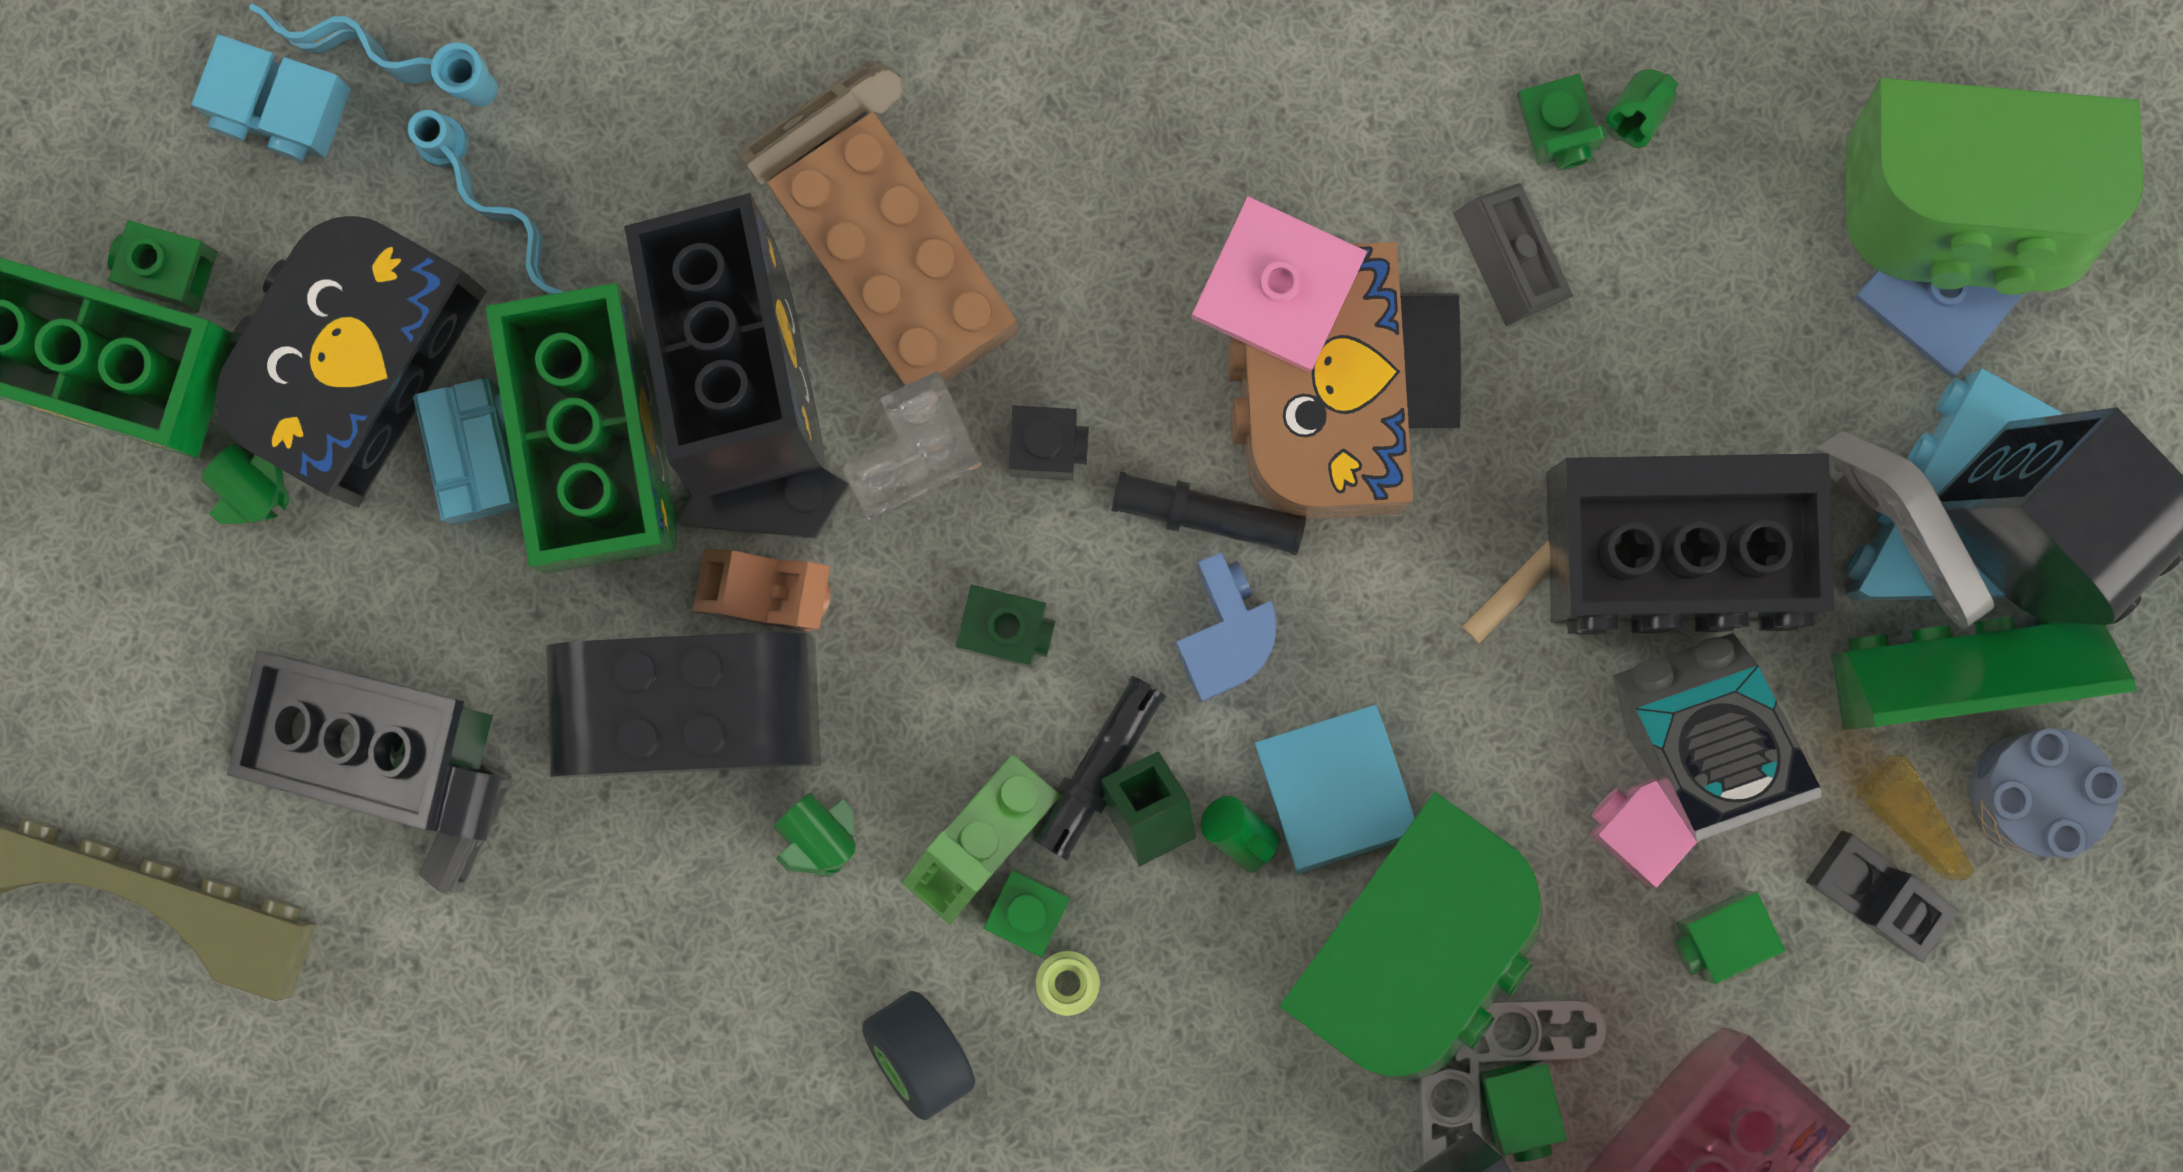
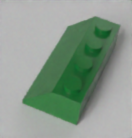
(1975, 672)

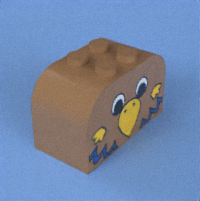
(1337, 434)

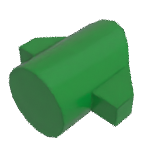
(1641, 107)
(246, 487)
(1239, 833)
(817, 837)

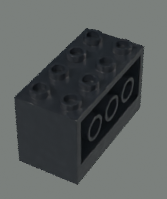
(1713, 507)

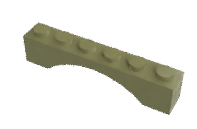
(235, 939)

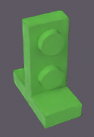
(980, 839)

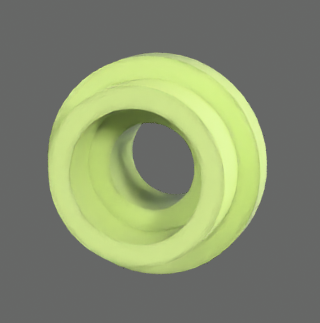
(1067, 1004)

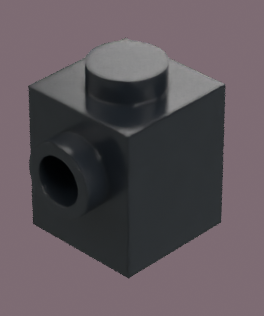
(1046, 443)

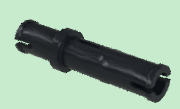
(1208, 513)
(1106, 755)

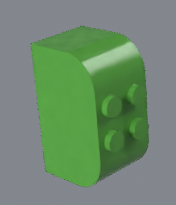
(1990, 183)

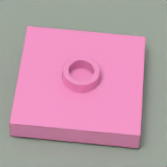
(1278, 284)

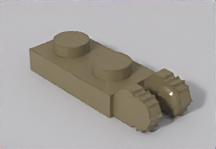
(821, 119)

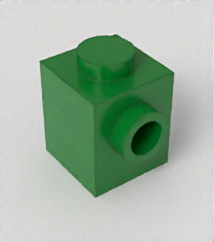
(161, 264)

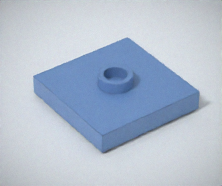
(1937, 322)

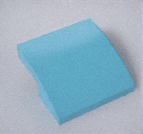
(1336, 788)

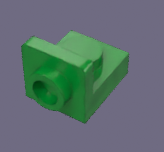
(1560, 123)

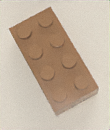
(893, 254)

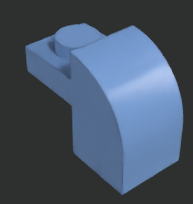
(1235, 647)

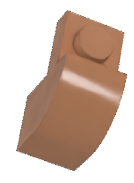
(762, 589)

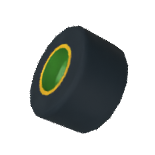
(918, 1055)

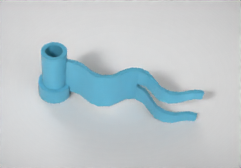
(454, 68)
(447, 151)

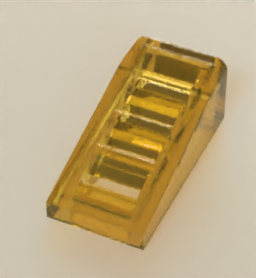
(1906, 806)

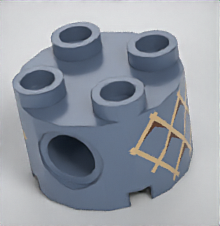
(2044, 793)

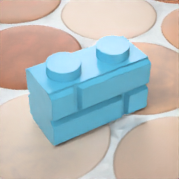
(467, 450)

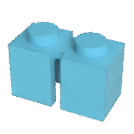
(275, 100)

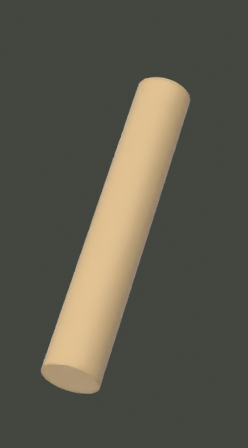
(1509, 595)

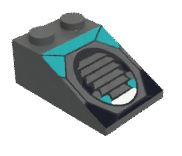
(1714, 736)

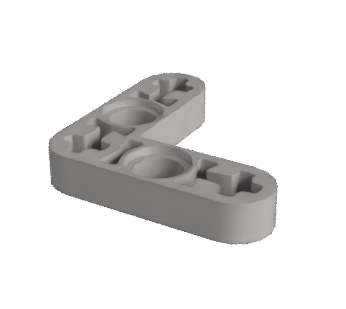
(1907, 497)
(1489, 1051)

